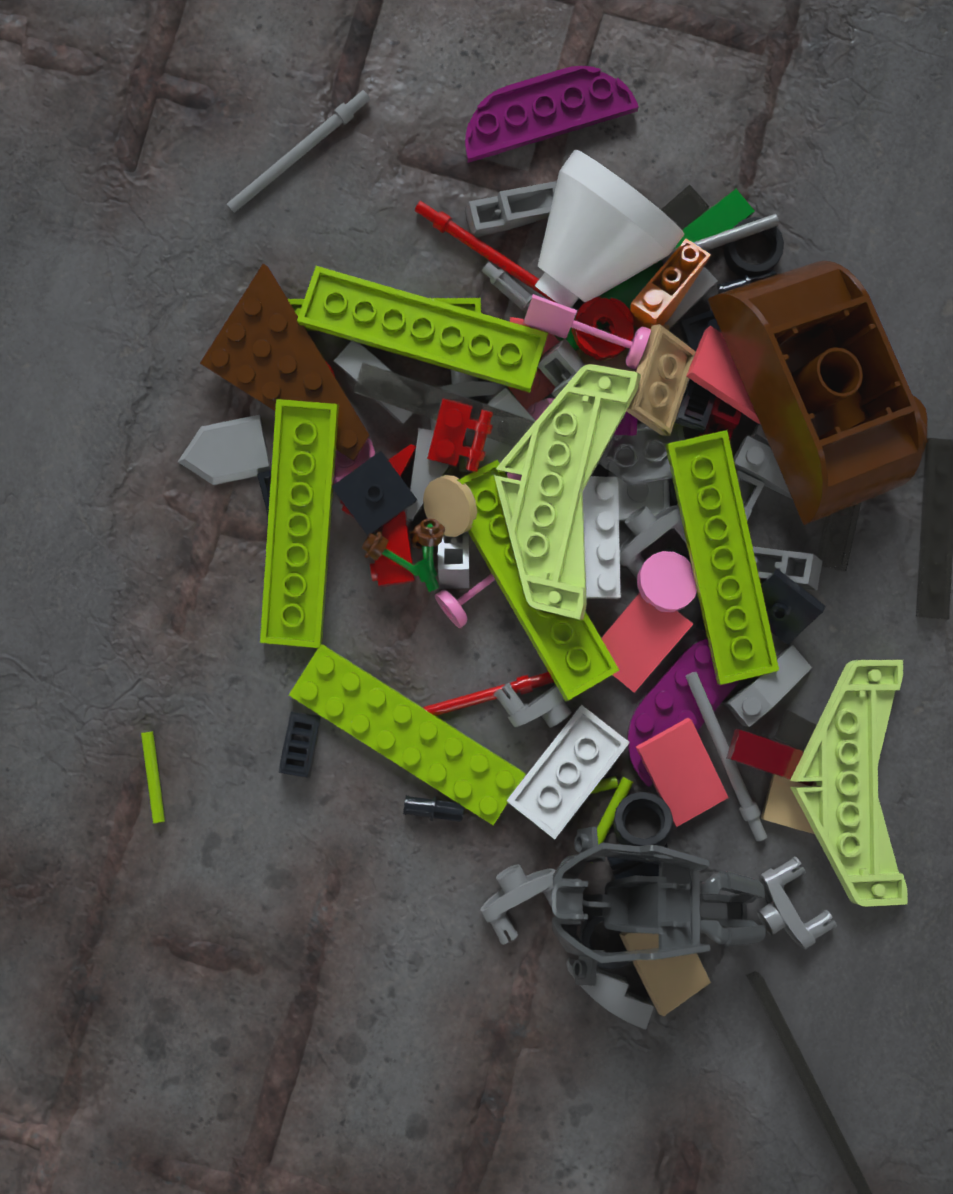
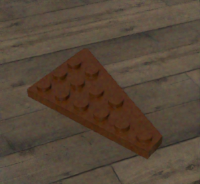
(275, 359)

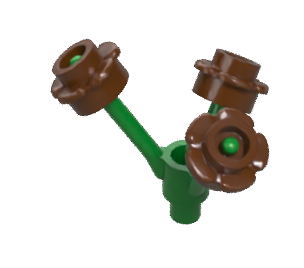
(423, 537)

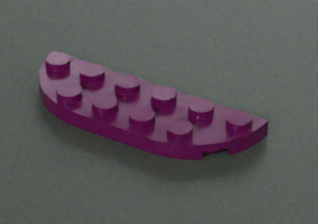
(545, 109)
(673, 701)

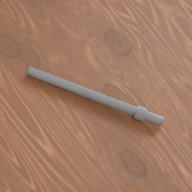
(343, 114)
(748, 809)

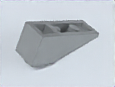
(759, 462)
(423, 472)
(454, 562)
(798, 566)
(766, 690)

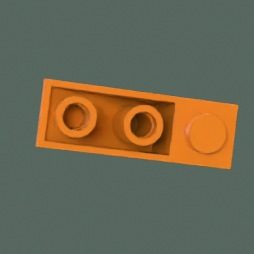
(668, 286)

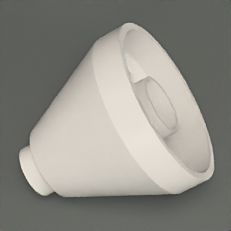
(599, 233)

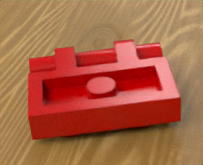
(450, 434)

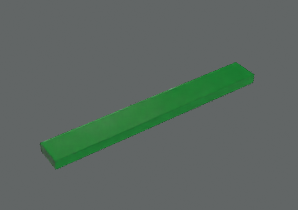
(716, 220)

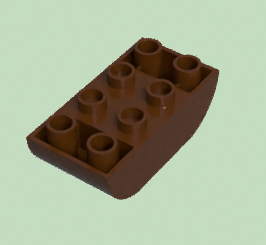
(823, 385)

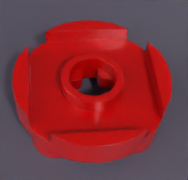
(604, 311)

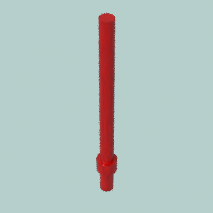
(443, 223)
(523, 684)

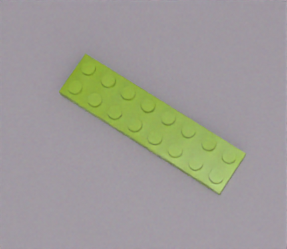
(422, 328)
(299, 523)
(722, 557)
(565, 644)
(407, 734)

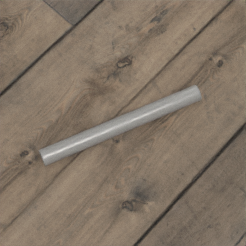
(734, 234)

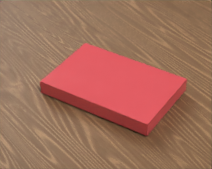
(717, 373)
(642, 640)
(682, 771)

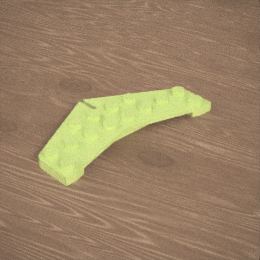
(555, 466)
(845, 765)

